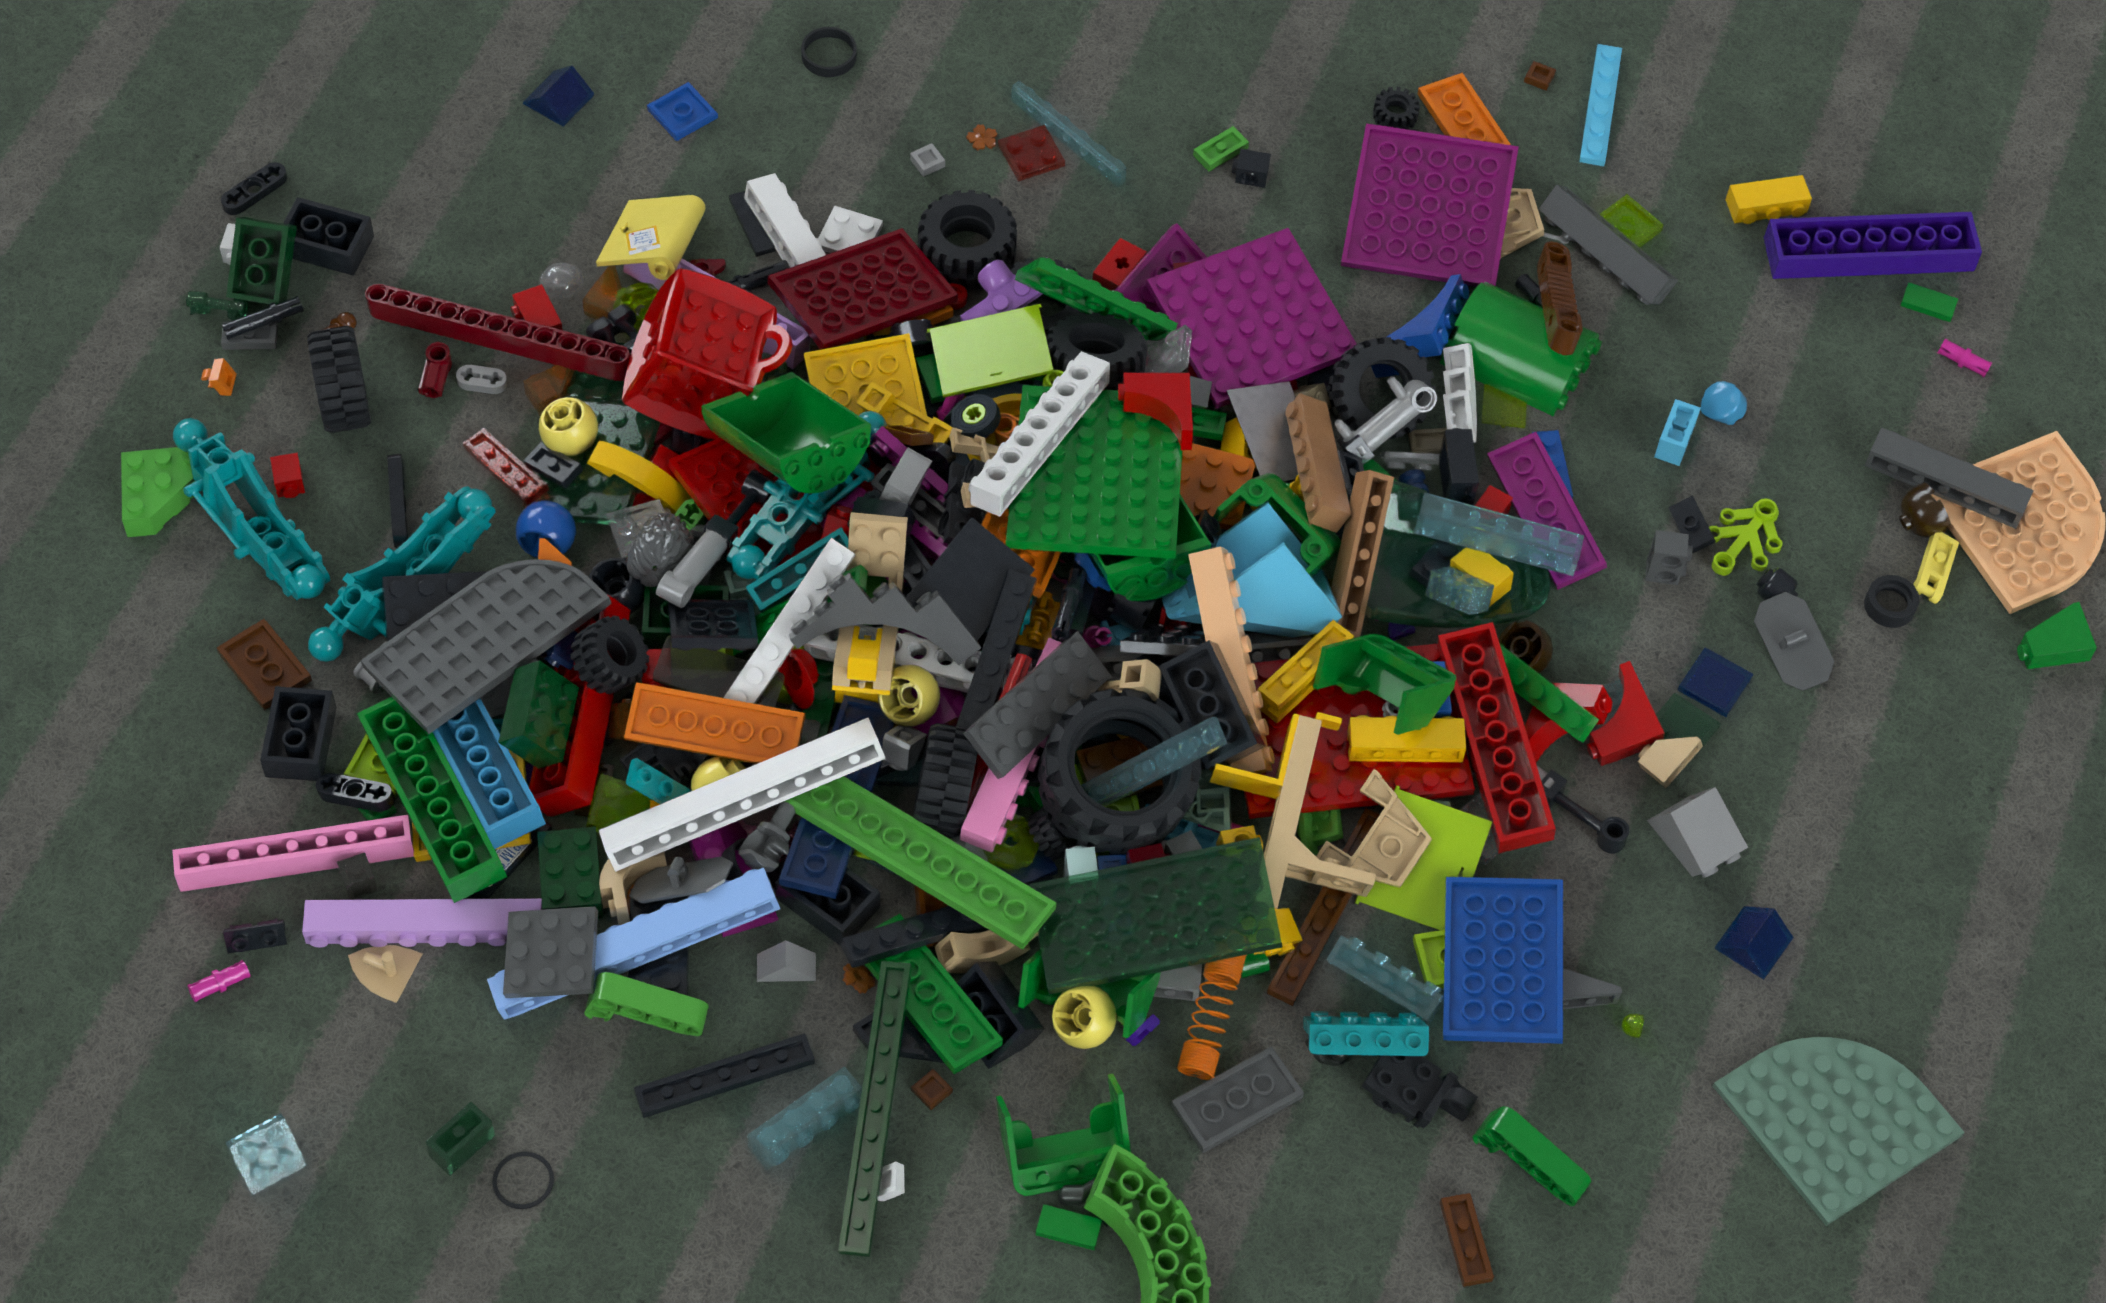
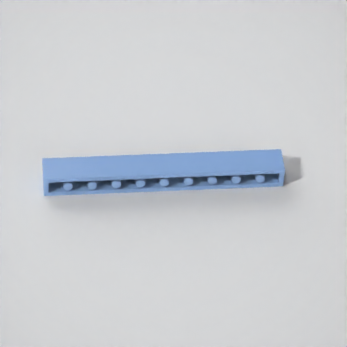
(664, 932)

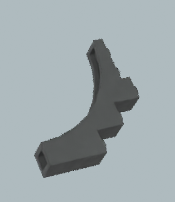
(889, 607)

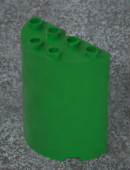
(1514, 350)
(792, 432)
(1155, 577)

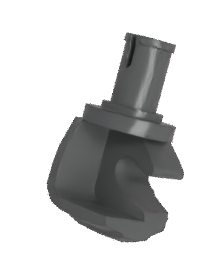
(769, 841)

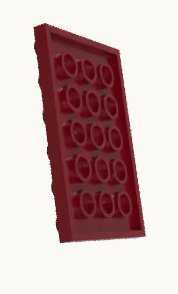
(862, 289)

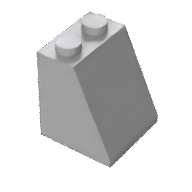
(1700, 832)

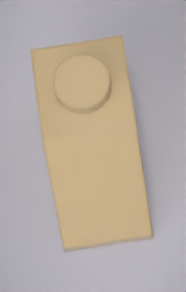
(1668, 757)

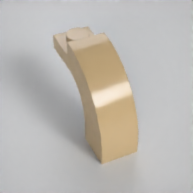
(1139, 676)
(615, 885)
(962, 950)

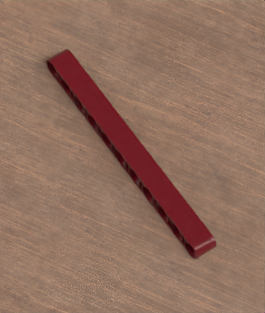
(498, 331)

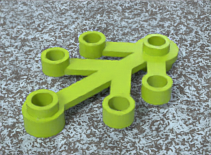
(1747, 534)

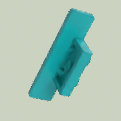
(653, 782)

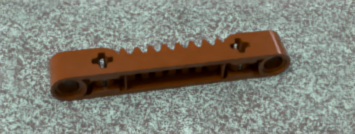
(1558, 298)

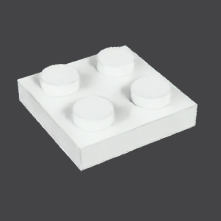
(847, 229)

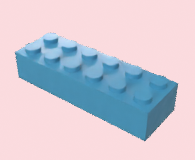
(489, 775)

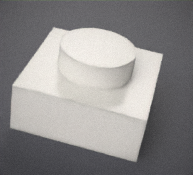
(891, 1181)

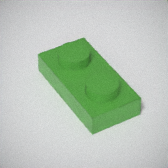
(1220, 148)

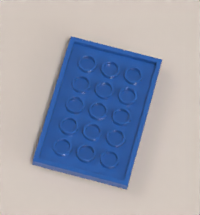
(1503, 960)

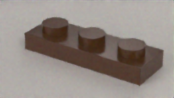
(1466, 1240)

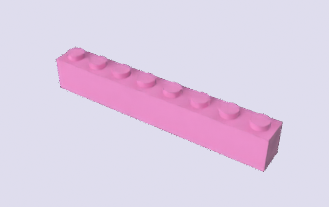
(997, 796)
(291, 853)

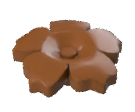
(982, 138)
(858, 977)

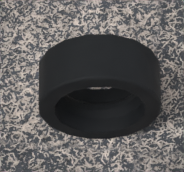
(1883, 616)

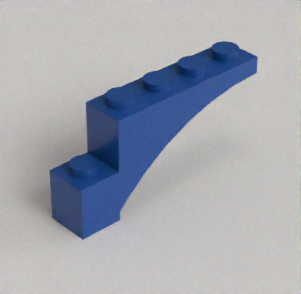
(1433, 325)

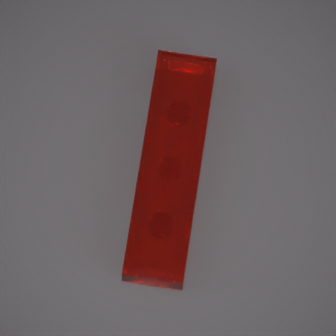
(505, 466)

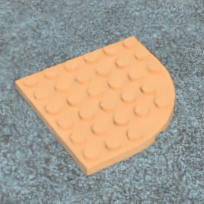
(2055, 535)

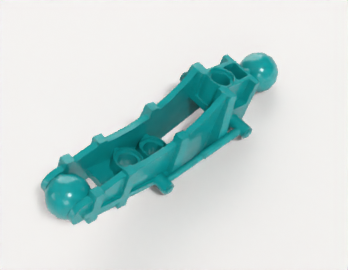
(266, 537)
(429, 550)
(749, 560)

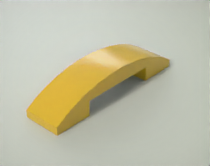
(898, 413)
(640, 473)

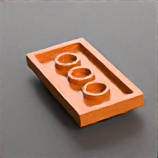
(1460, 110)

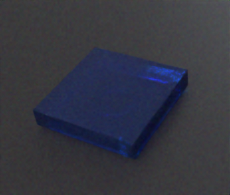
(1715, 682)

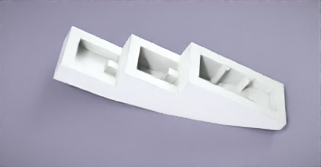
(1460, 388)

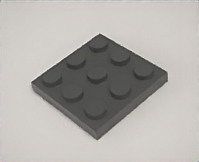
(550, 952)

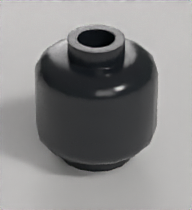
(1775, 583)

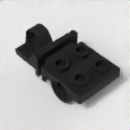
(955, 515)
(669, 761)
(1416, 1090)

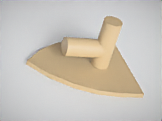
(385, 969)

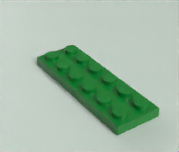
(1091, 297)
(942, 1009)

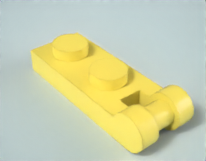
(1936, 566)

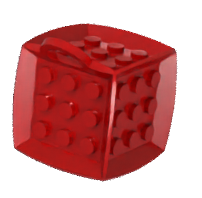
(698, 347)

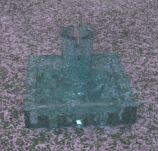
(265, 1146)

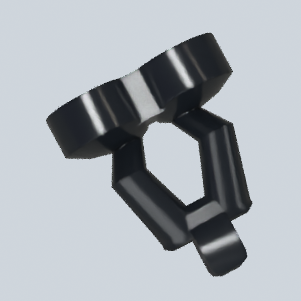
(619, 321)

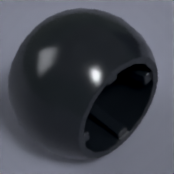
(614, 579)

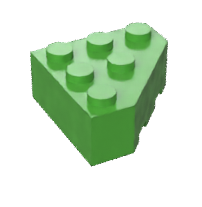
(153, 488)

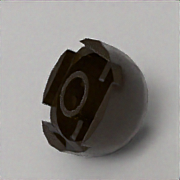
(1923, 512)
(1528, 643)

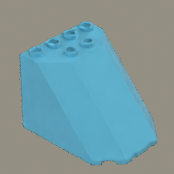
(1272, 580)

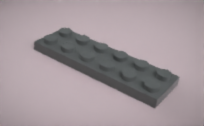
(1036, 705)

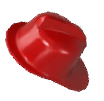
(800, 676)

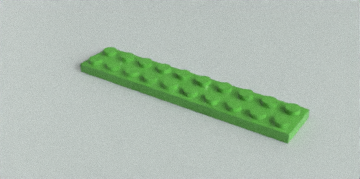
(926, 859)

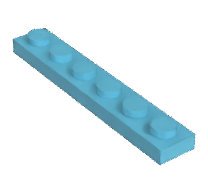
(1600, 105)

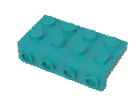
(1366, 1035)

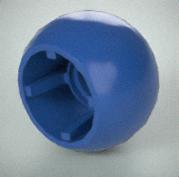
(545, 521)

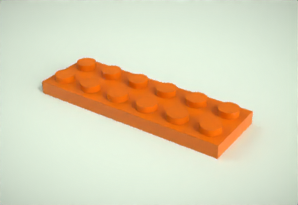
(711, 724)

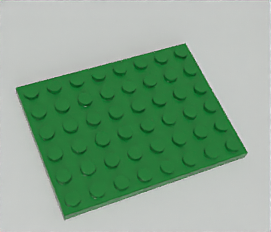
(1103, 487)

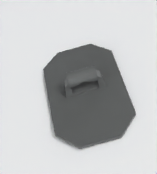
(1794, 641)
(681, 879)

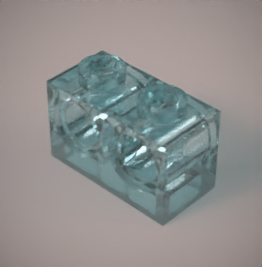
(1459, 590)

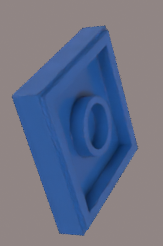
(682, 111)

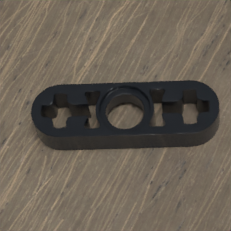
(256, 179)
(346, 784)

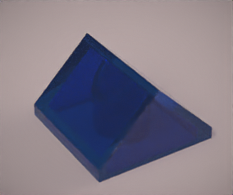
(560, 95)
(1755, 939)

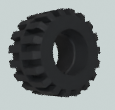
(595, 663)

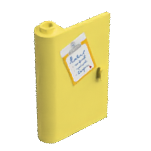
(654, 233)

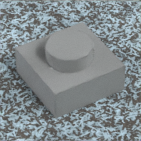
(927, 159)

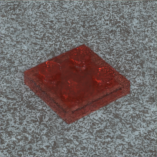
(1031, 153)

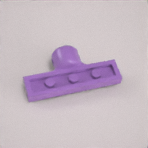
(1002, 291)

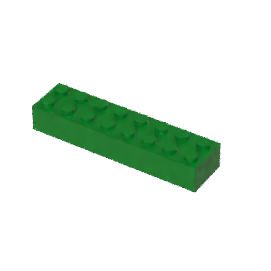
(433, 800)

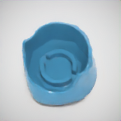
(1724, 403)

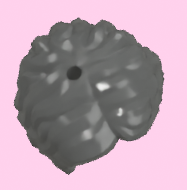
(660, 544)

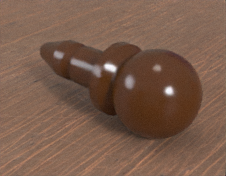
(343, 319)

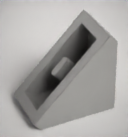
(786, 963)

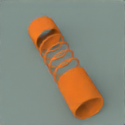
(1197, 1056)

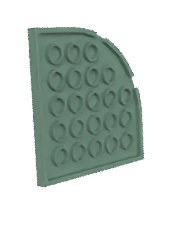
(1837, 1118)

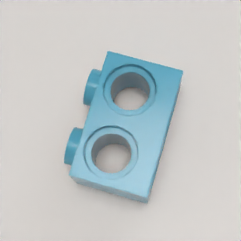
(1677, 432)

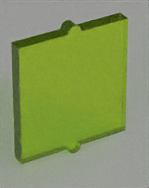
(1502, 408)

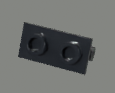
(249, 937)

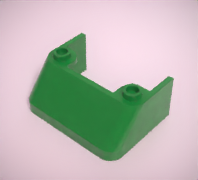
(1318, 544)
(1389, 672)
(1130, 996)
(1066, 1157)

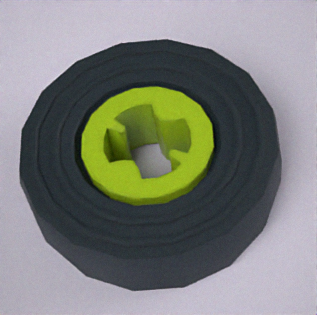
(971, 407)

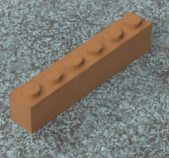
(1318, 463)
(1360, 547)

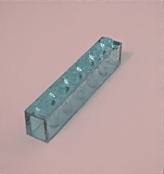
(1499, 534)

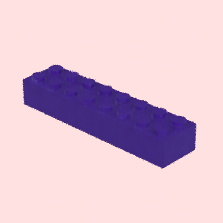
(1872, 245)

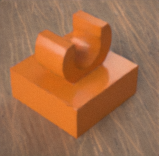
(220, 377)

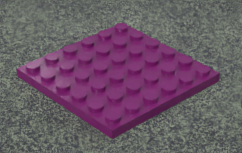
(1429, 205)
(1253, 315)

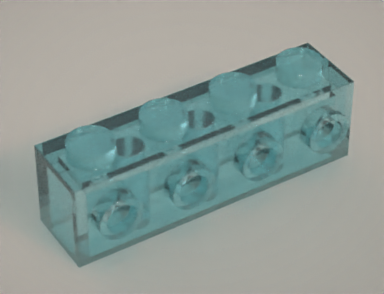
(1385, 979)
(805, 1118)

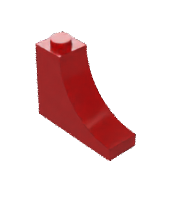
(1163, 398)
(1630, 727)
(1544, 731)

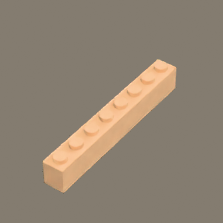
(1223, 624)

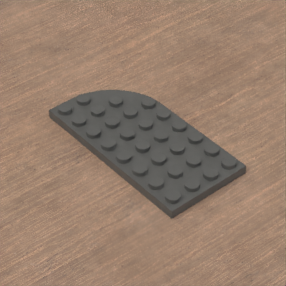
(482, 637)

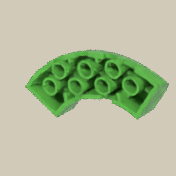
(1153, 1229)

